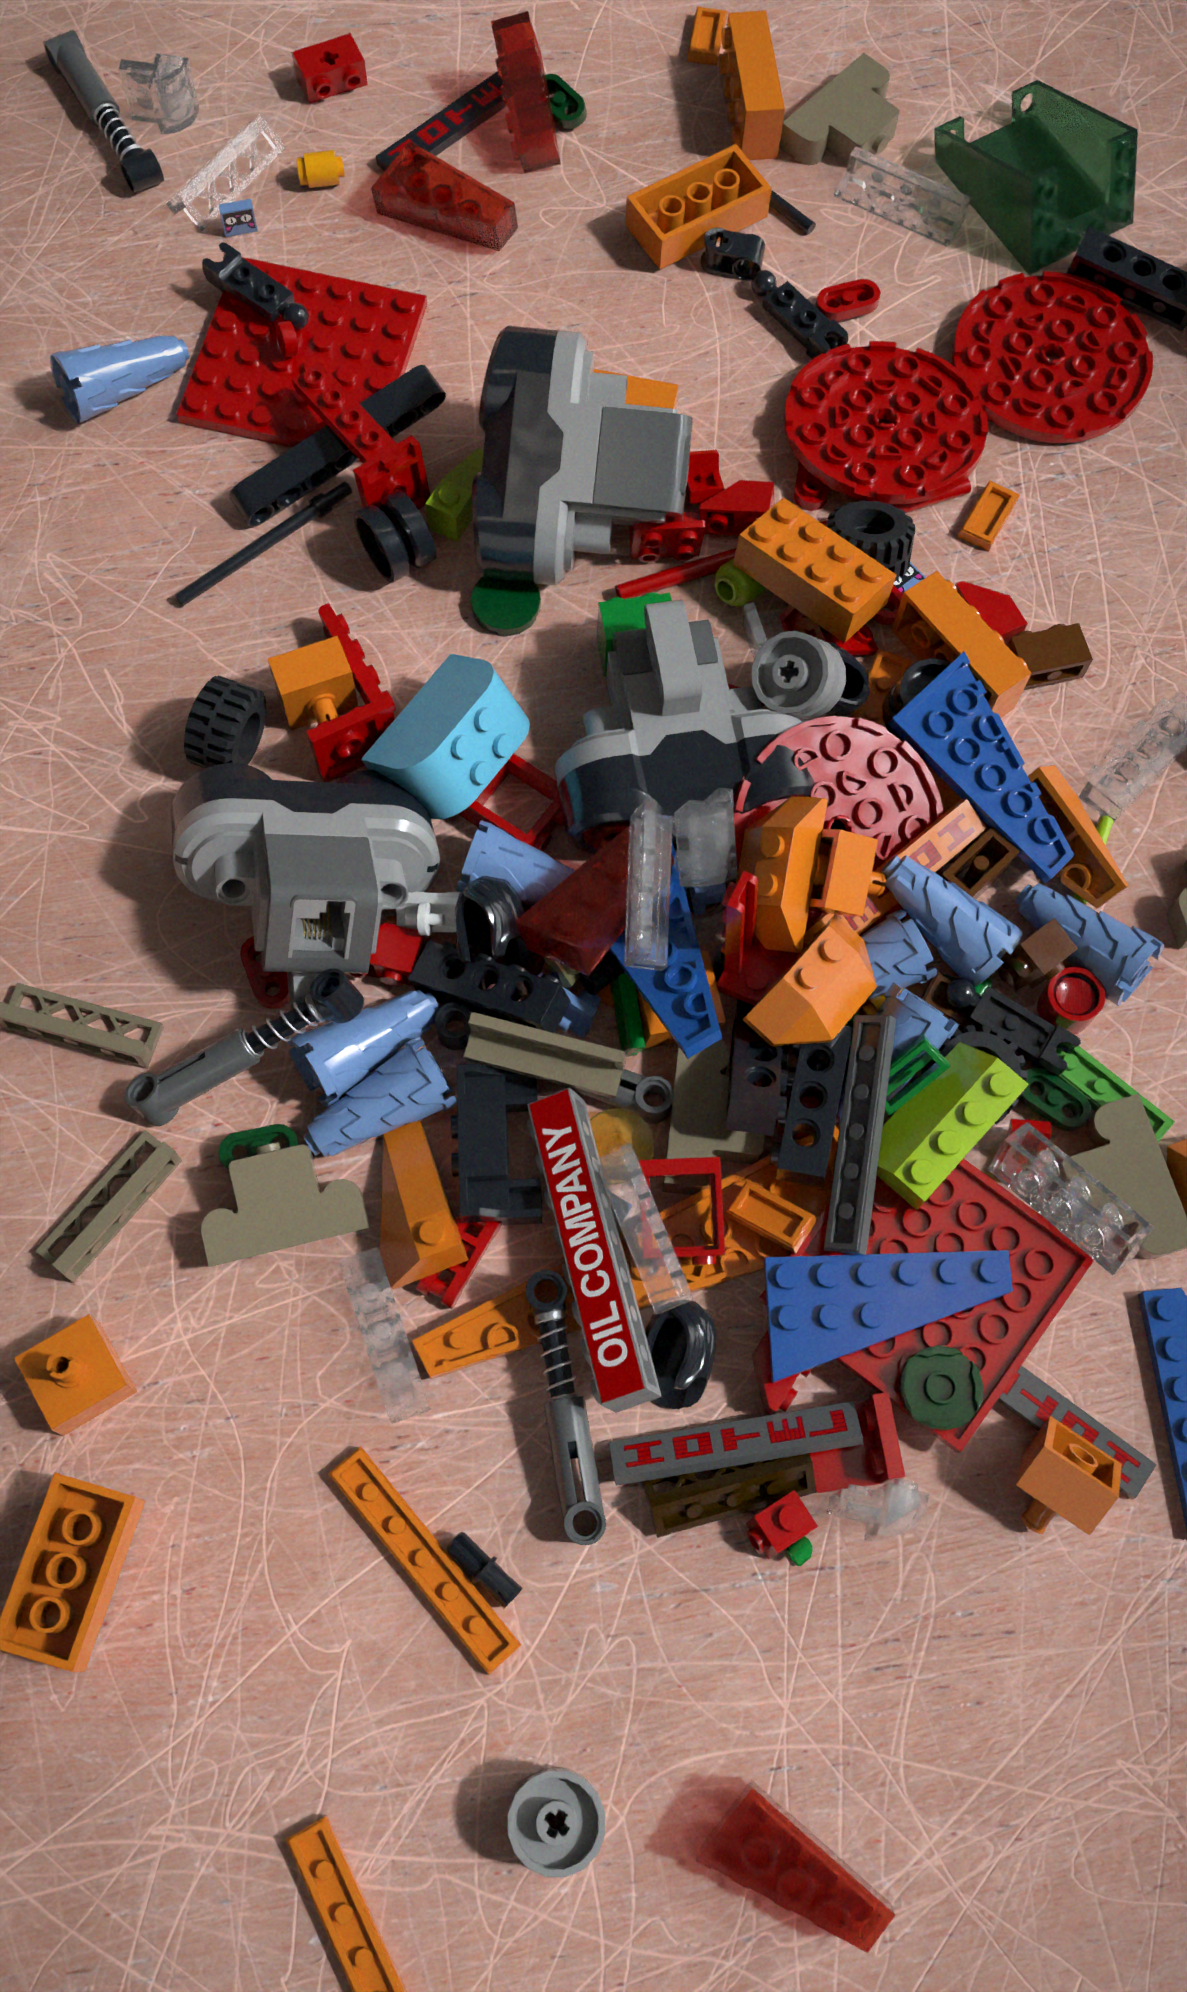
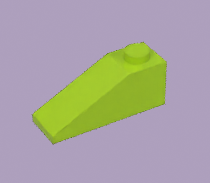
(451, 501)

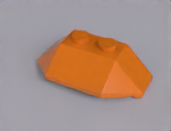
(784, 857)
(817, 990)

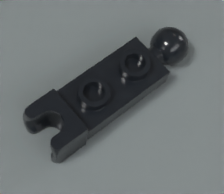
(254, 287)
(798, 315)
(1031, 1033)

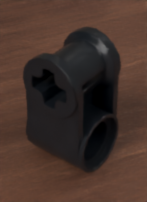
(737, 255)

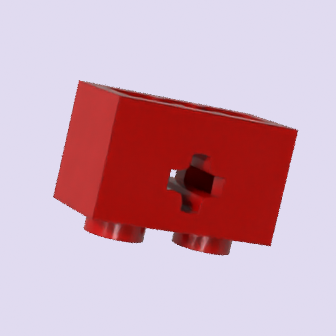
(329, 68)

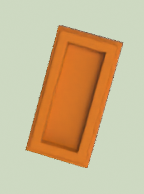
(706, 36)
(988, 515)
(771, 1216)

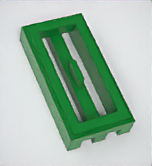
(627, 1015)
(923, 1080)

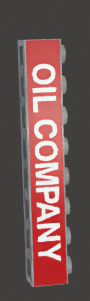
(593, 1253)

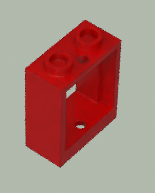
(540, 834)
(696, 1167)

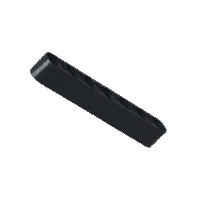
(326, 455)

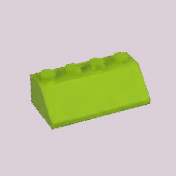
(945, 1122)

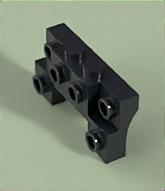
(483, 1156)

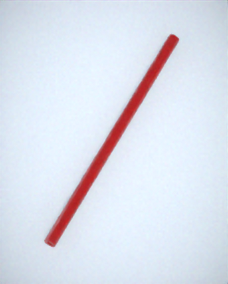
(712, 563)

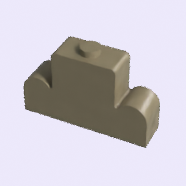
(843, 115)
(700, 1118)
(1136, 1172)
(280, 1206)

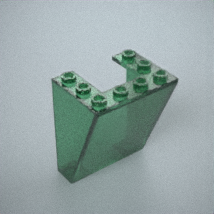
(1045, 174)

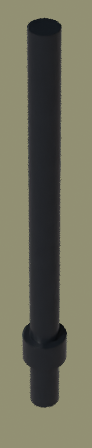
(318, 506)

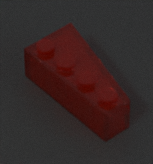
(525, 93)
(443, 199)
(584, 912)
(781, 1859)

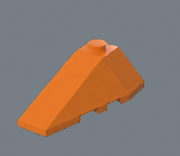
(1091, 869)
(416, 1216)

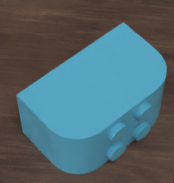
(451, 736)

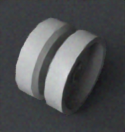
(798, 675)
(556, 1850)

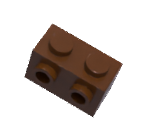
(1053, 654)
(981, 863)
(1037, 956)

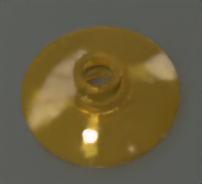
(622, 1127)

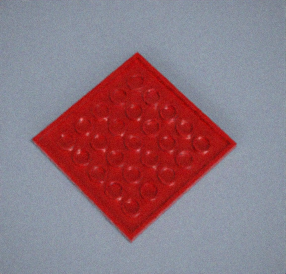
(245, 382)
(997, 1336)

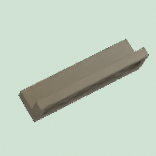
(78, 1033)
(545, 1055)
(115, 1211)

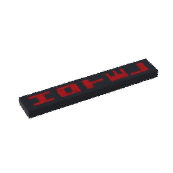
(451, 122)

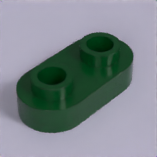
(565, 102)
(1055, 1096)
(254, 1138)

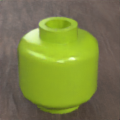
(736, 586)

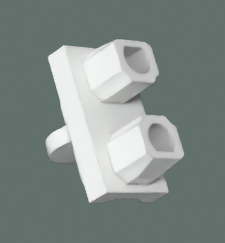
(428, 912)

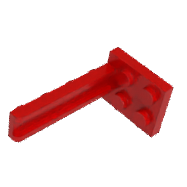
(385, 463)
(346, 739)
(748, 965)

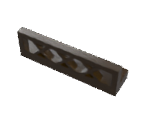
(726, 1494)

